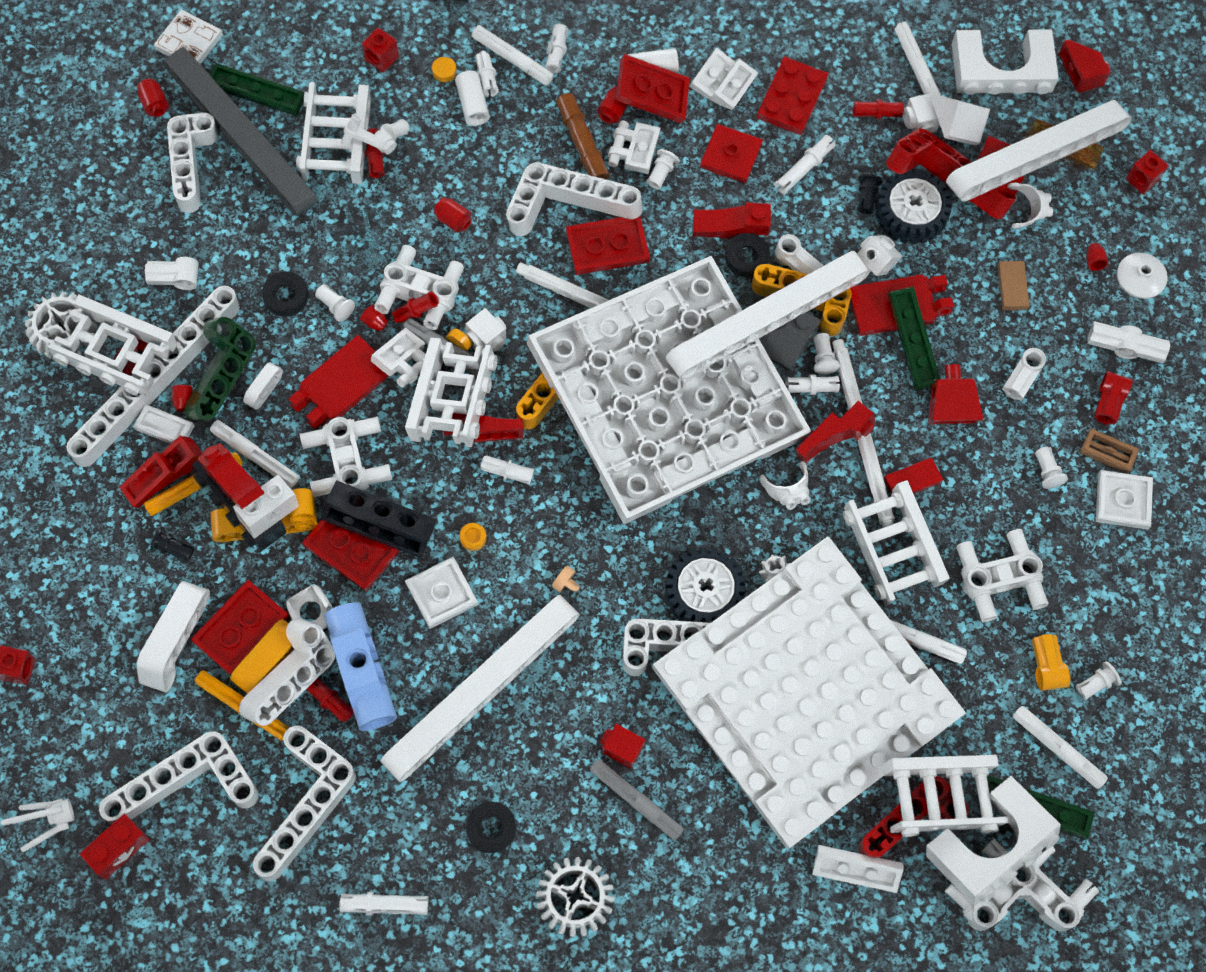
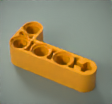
(831, 308)
(541, 404)
(299, 520)

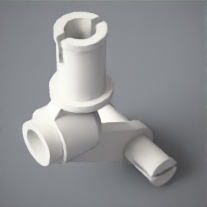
(382, 139)

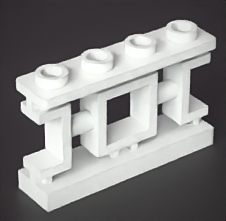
(117, 326)
(431, 387)

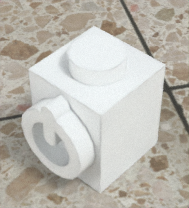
(921, 114)
(486, 330)

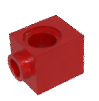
(380, 50)
(1147, 172)
(16, 665)
(622, 745)

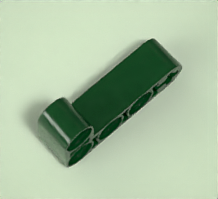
(216, 371)

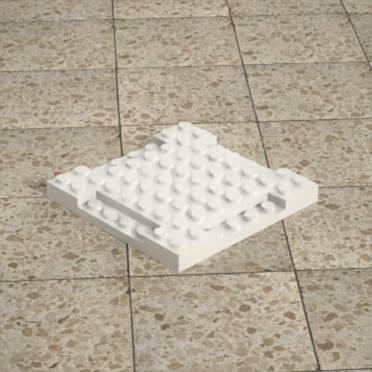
(635, 414)
(807, 692)

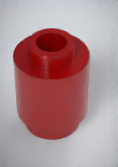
(152, 98)
(610, 109)
(452, 214)

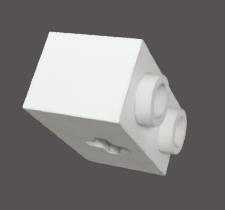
(269, 508)

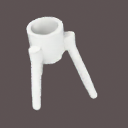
(57, 812)

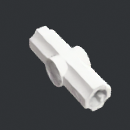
(1128, 342)

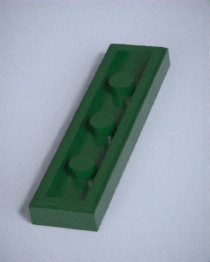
(258, 89)
(913, 338)
(1073, 819)

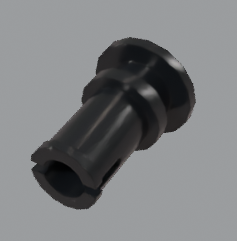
(868, 189)
(173, 546)

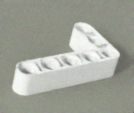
(570, 193)
(180, 776)
(308, 804)

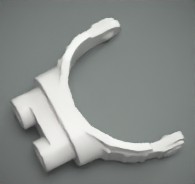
(1038, 200)
(789, 495)

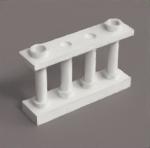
(352, 166)
(912, 522)
(953, 767)

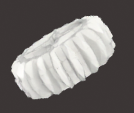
(55, 310)
(587, 902)

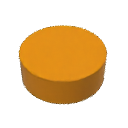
(444, 69)
(459, 338)
(472, 536)

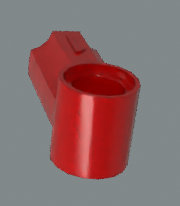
(1113, 392)

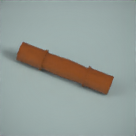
(581, 136)

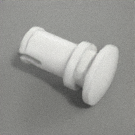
(663, 166)
(338, 305)
(825, 358)
(1050, 472)
(1099, 681)

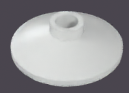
(1138, 283)

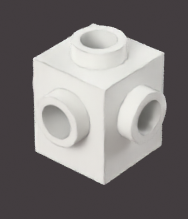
(879, 254)

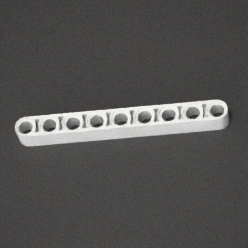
(1038, 150)
(767, 315)
(168, 370)
(479, 688)

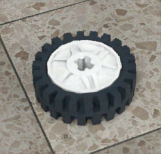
(913, 206)
(701, 570)

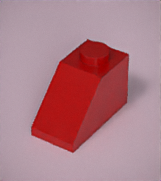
(1084, 66)

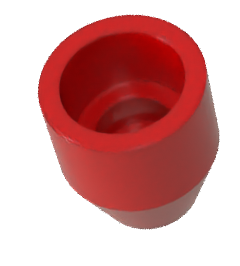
(1096, 257)
(374, 319)
(180, 396)

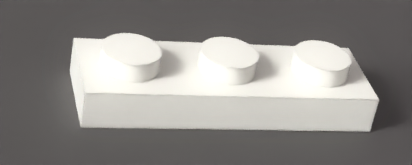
(857, 869)

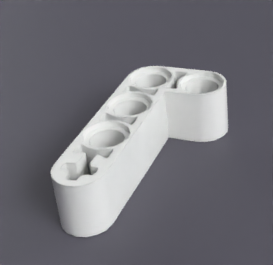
(191, 137)
(169, 636)
(651, 642)
(292, 676)

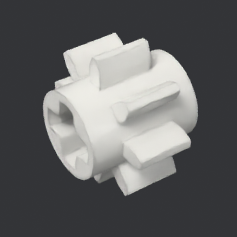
(772, 567)

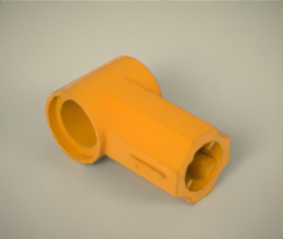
(1050, 670)

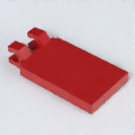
(873, 309)
(339, 383)

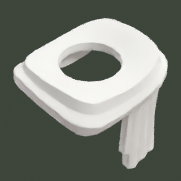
(310, 594)

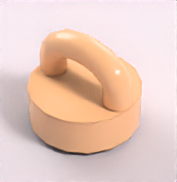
(564, 580)

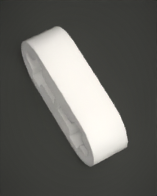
(263, 385)

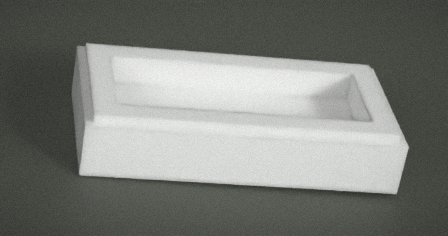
(162, 424)

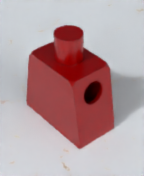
(954, 399)

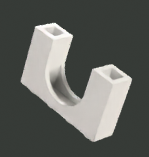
(977, 75)
(980, 876)

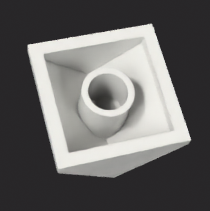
(960, 119)

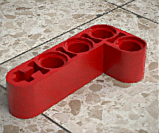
(918, 798)

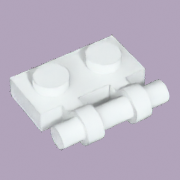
(641, 149)
(396, 354)

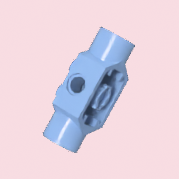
(366, 684)

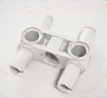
(416, 283)
(345, 454)
(1002, 575)

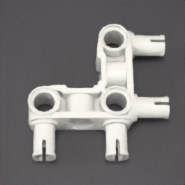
(1036, 890)

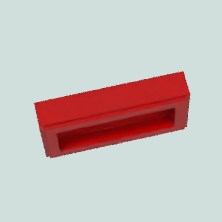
(919, 476)

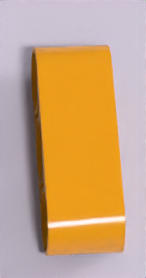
(263, 658)

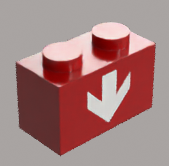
(114, 846)

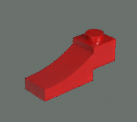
(733, 221)
(853, 424)
(494, 428)
(161, 470)
(230, 475)

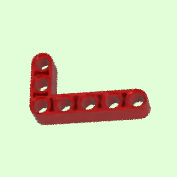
(941, 160)

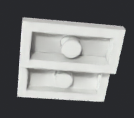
(723, 79)

